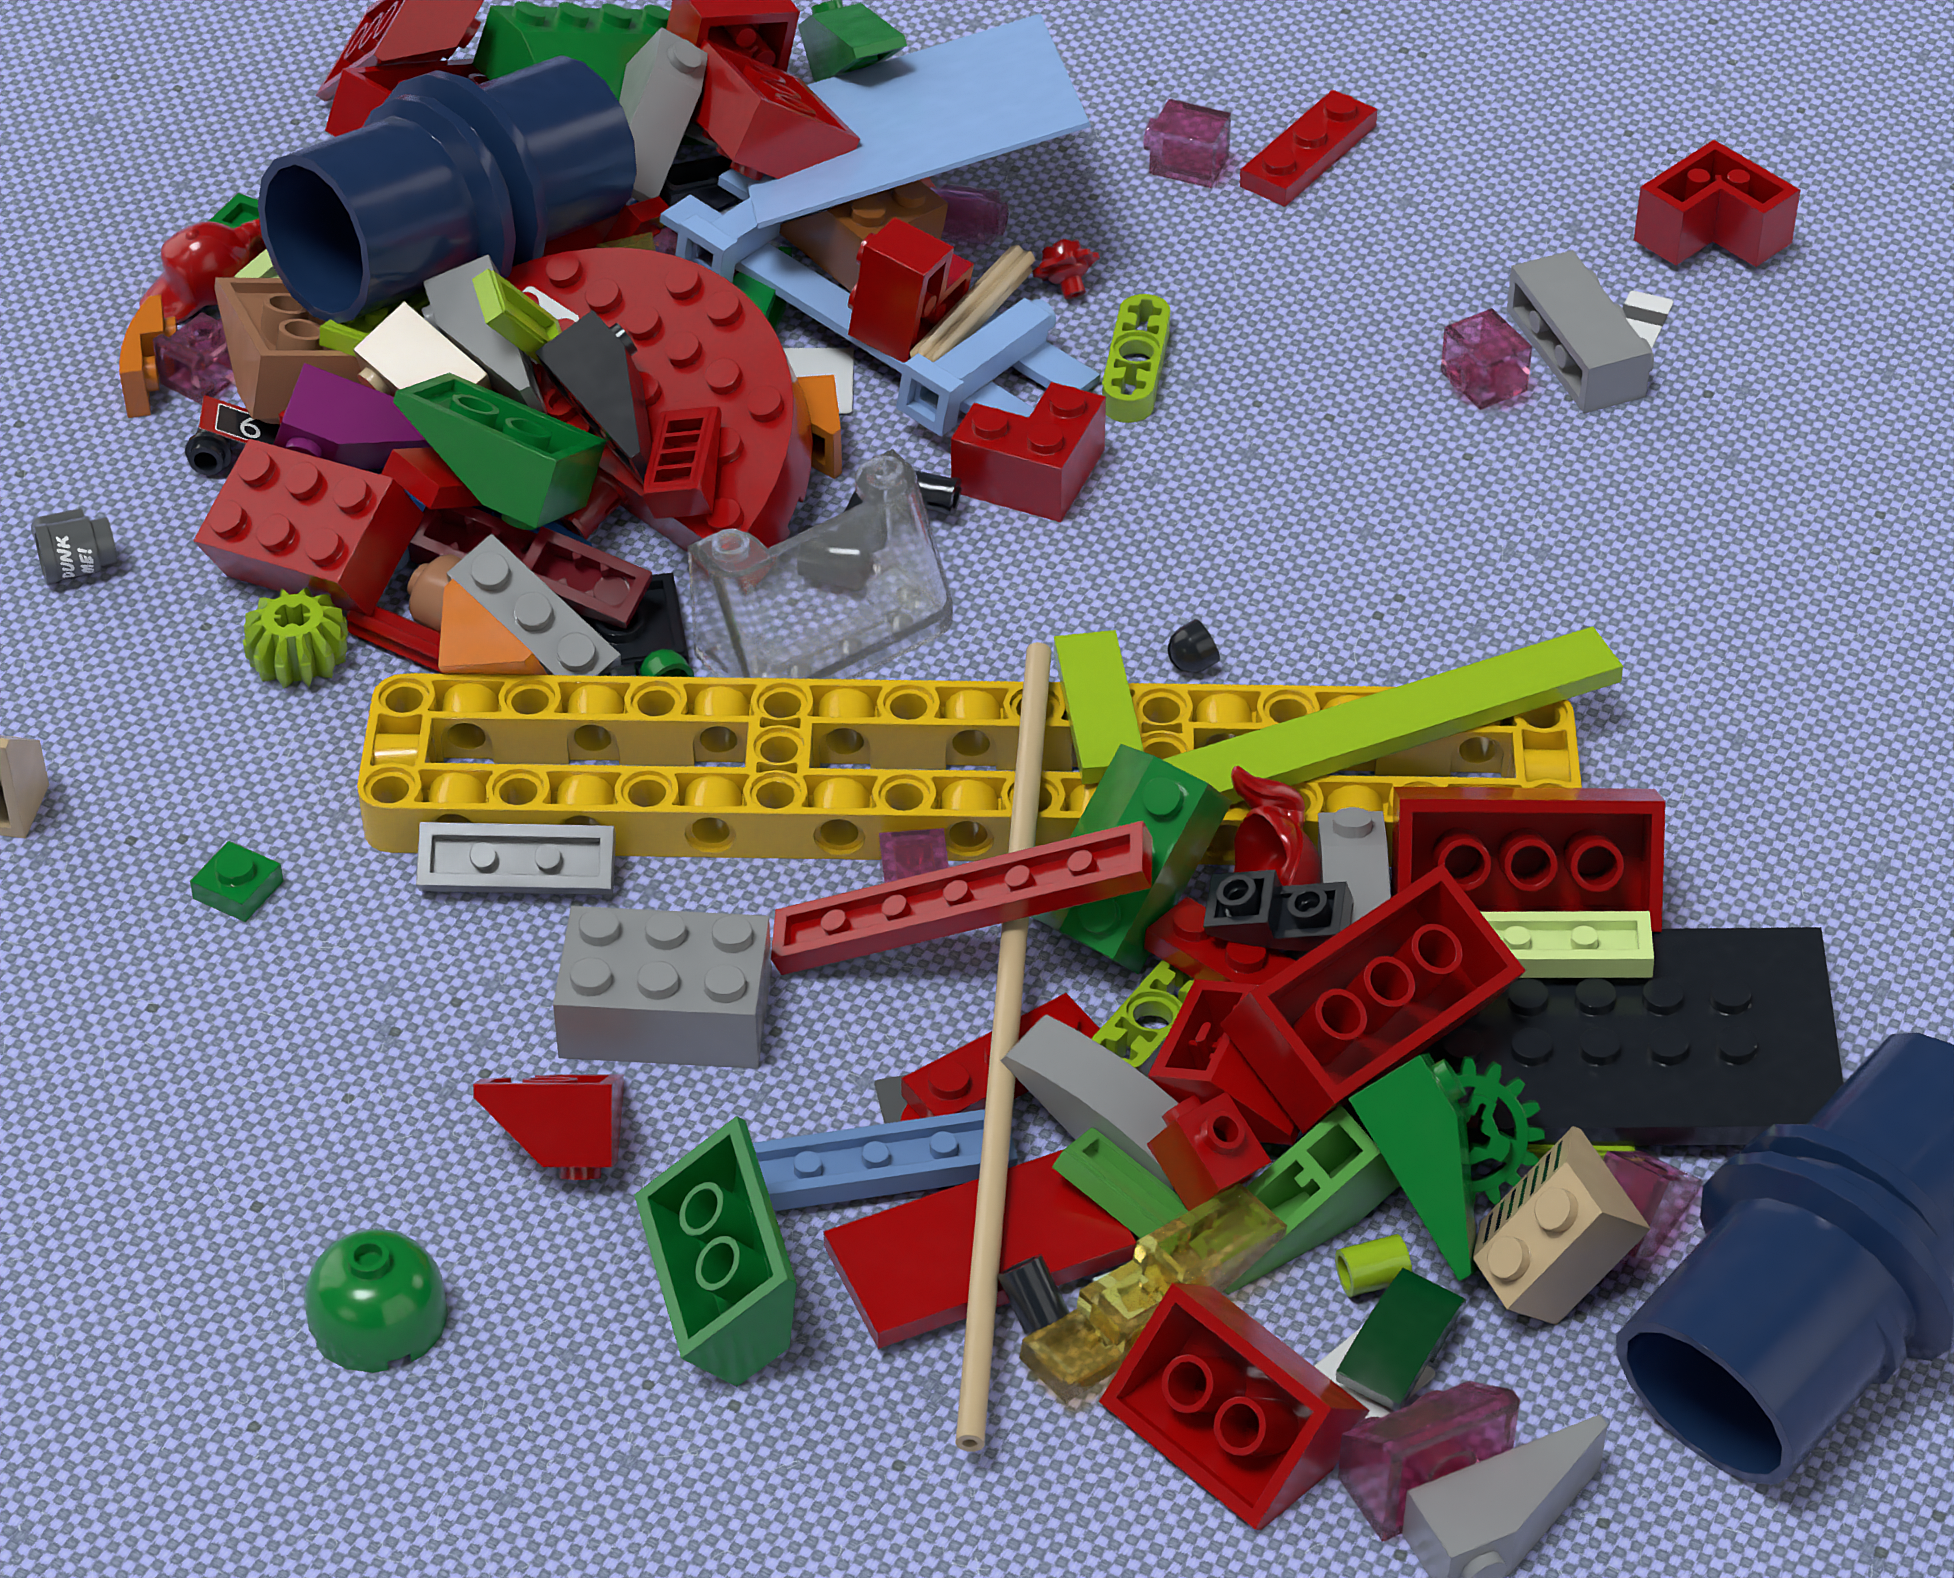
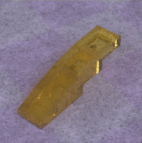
(1199, 1248)

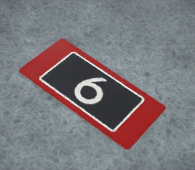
(234, 422)

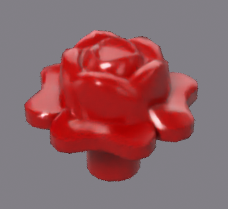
(1066, 265)

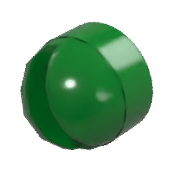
(665, 664)

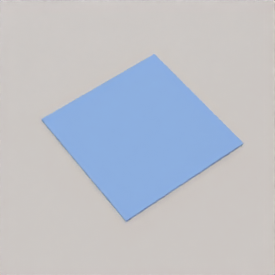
(932, 116)

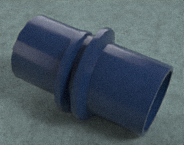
(444, 181)
(1812, 1270)

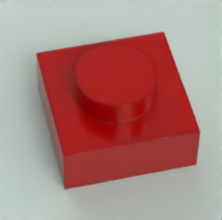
(638, 220)

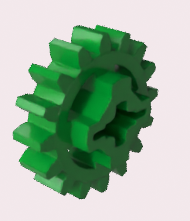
(1498, 1144)

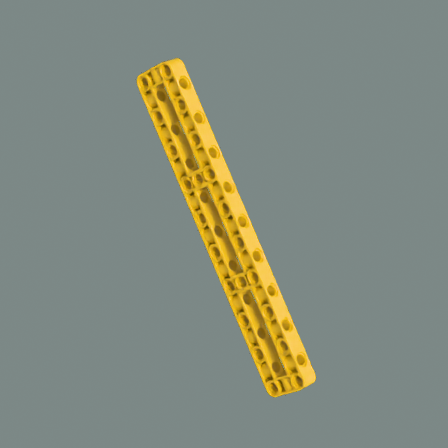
(791, 725)

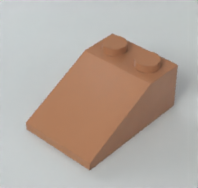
(270, 342)

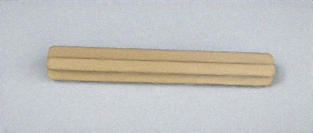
(977, 304)

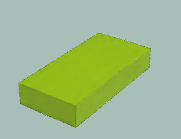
(514, 313)

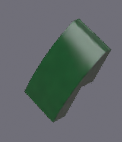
(1399, 1339)

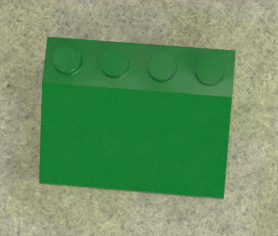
(597, 36)

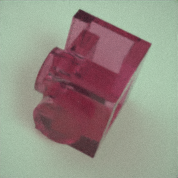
(195, 359)

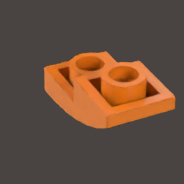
(137, 357)

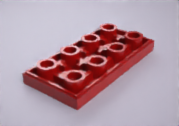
(914, 1260)

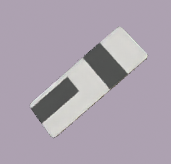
(1646, 314)

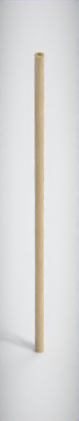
(1001, 1081)

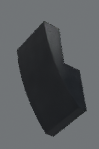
(1263, 913)

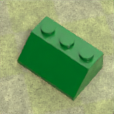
(1181, 819)
(720, 1256)

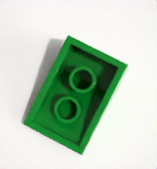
(504, 450)

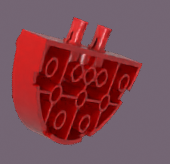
(696, 349)

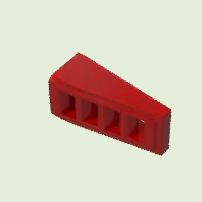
(695, 494)

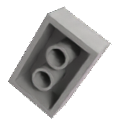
(663, 987)

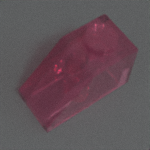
(1656, 1190)

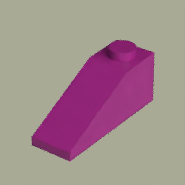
(344, 421)

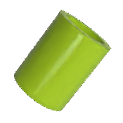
(1371, 1264)

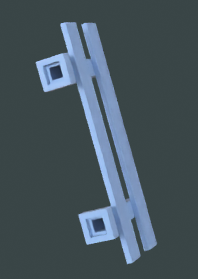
(928, 389)

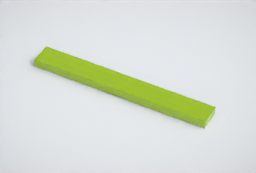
(1410, 713)

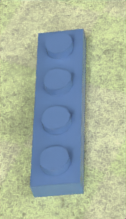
(874, 1160)

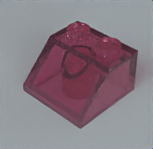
(1422, 1444)

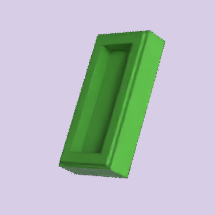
(1119, 1183)

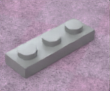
(533, 612)
(516, 858)

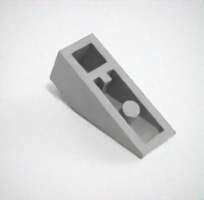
(658, 101)
(458, 317)
(1355, 851)
(1498, 1509)

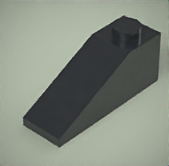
(601, 383)

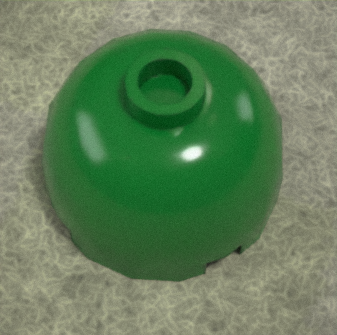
(375, 1300)

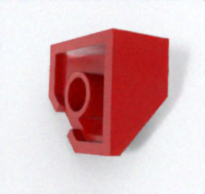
(560, 1118)

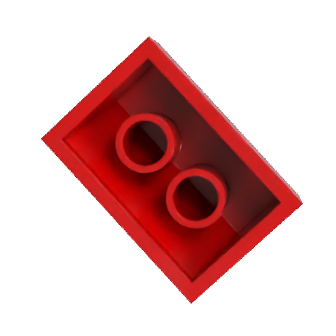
(1231, 1403)

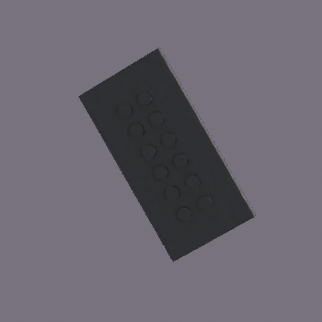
(1698, 1055)

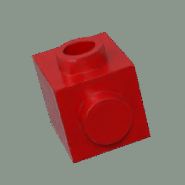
(1207, 1149)

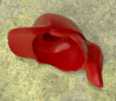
(195, 259)
(1273, 831)

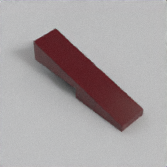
(579, 574)

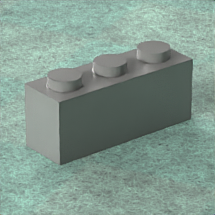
(1579, 331)

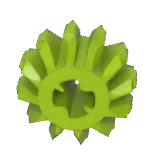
(295, 637)

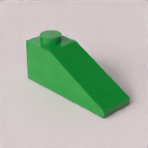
(846, 39)
(1425, 1143)

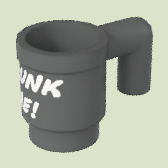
(72, 545)

